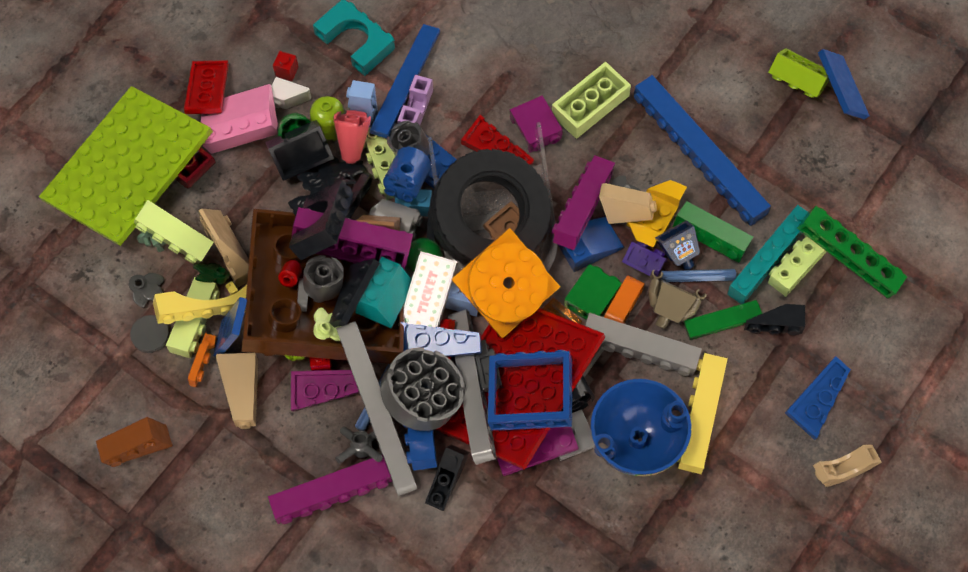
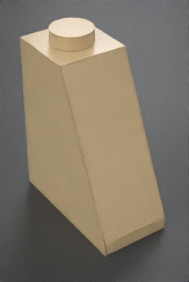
(626, 204)

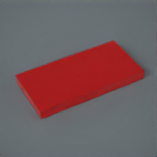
(206, 87)

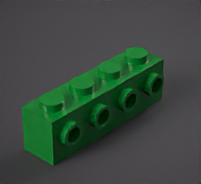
(715, 232)

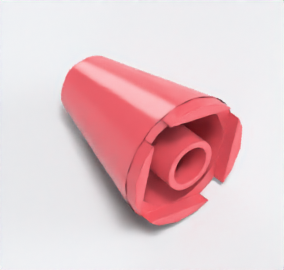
(351, 133)

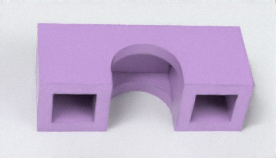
(419, 97)

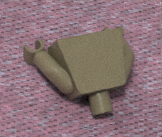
(671, 301)

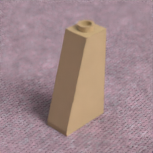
(240, 379)

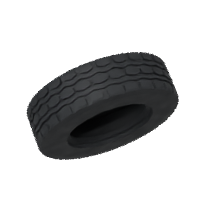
(494, 167)

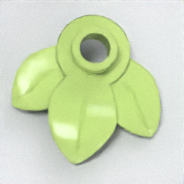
(322, 327)

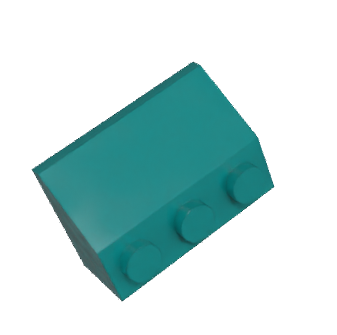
(385, 293)

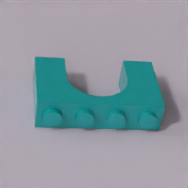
(346, 16)

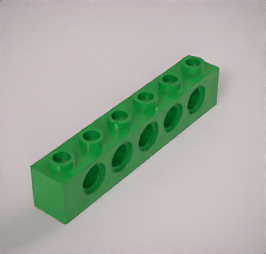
(842, 252)

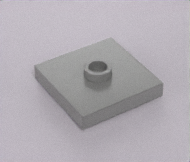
(582, 434)

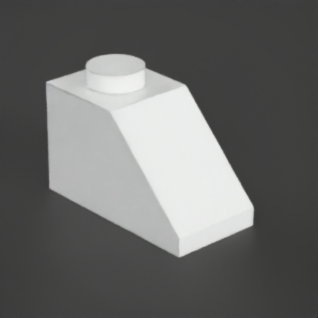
(289, 94)

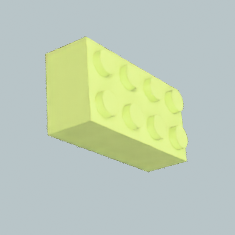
(591, 100)
(173, 232)

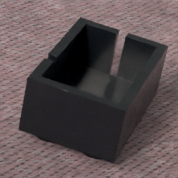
(299, 150)

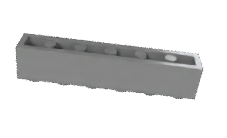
(646, 345)

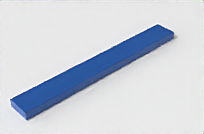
(400, 89)

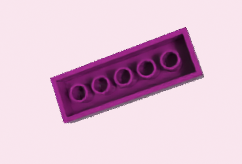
(360, 240)

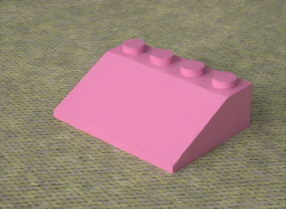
(243, 120)

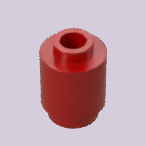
(290, 273)

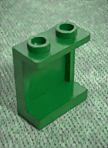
(592, 292)

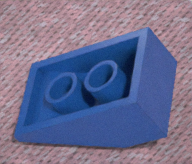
(595, 244)

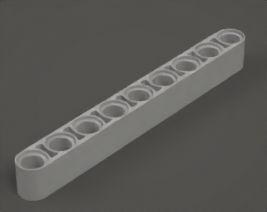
(474, 399)
(376, 410)

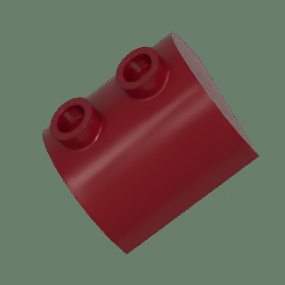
(195, 168)

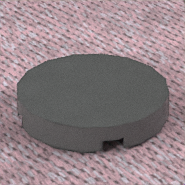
(148, 334)

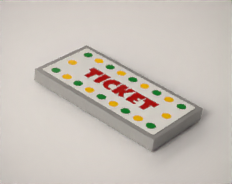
(429, 290)

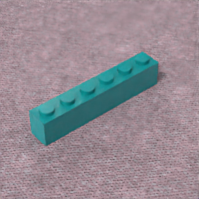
(767, 257)

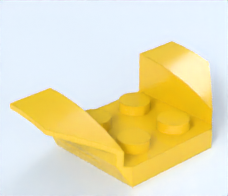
(667, 200)

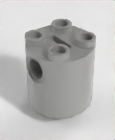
(409, 217)

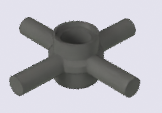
(360, 445)

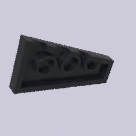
(352, 290)

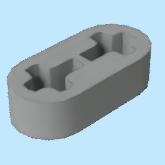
(302, 298)

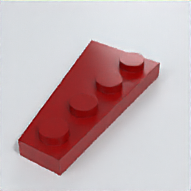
(486, 136)

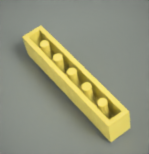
(703, 411)

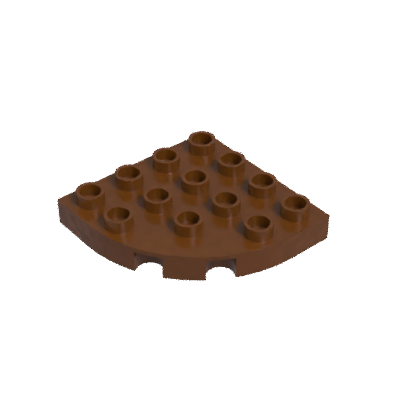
(275, 318)

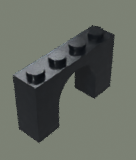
(325, 232)

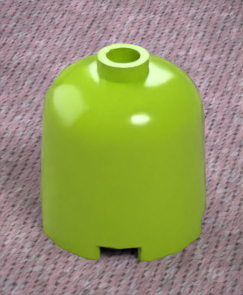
(323, 111)

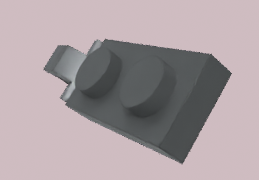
(483, 367)

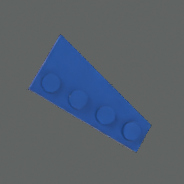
(815, 402)

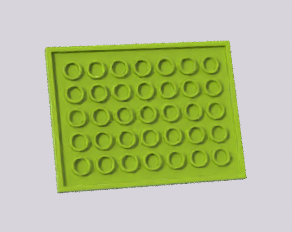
(125, 164)

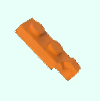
(202, 357)

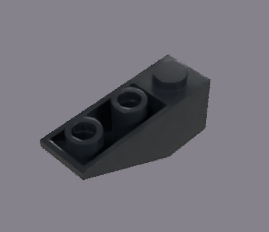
(783, 319)
(446, 476)

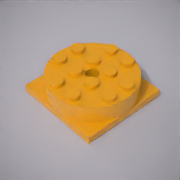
(484, 276)

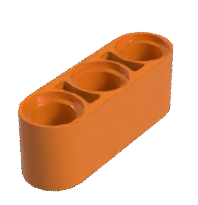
(625, 299)

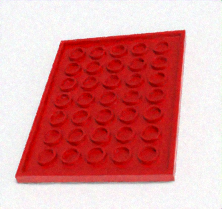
(531, 387)

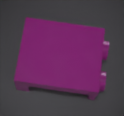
(528, 115)

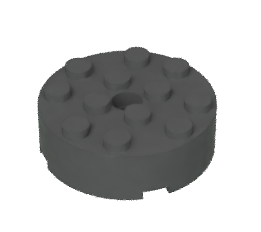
(422, 389)

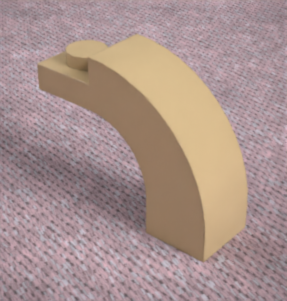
(848, 466)

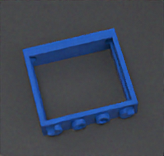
(530, 420)

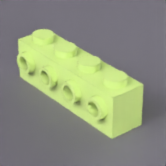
(381, 158)
(795, 265)

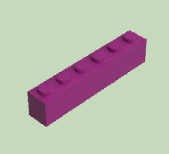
(583, 203)
(329, 489)

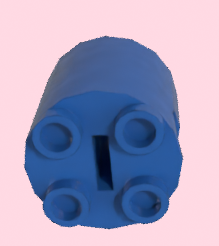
(407, 173)

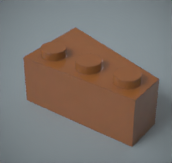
(133, 442)

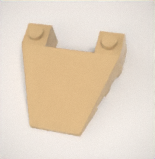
(219, 231)

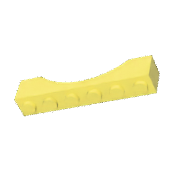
(176, 307)

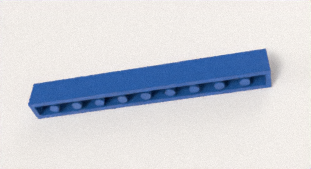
(701, 150)

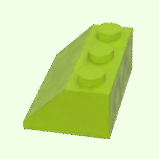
(799, 73)

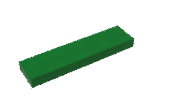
(721, 320)

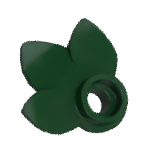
(211, 273)

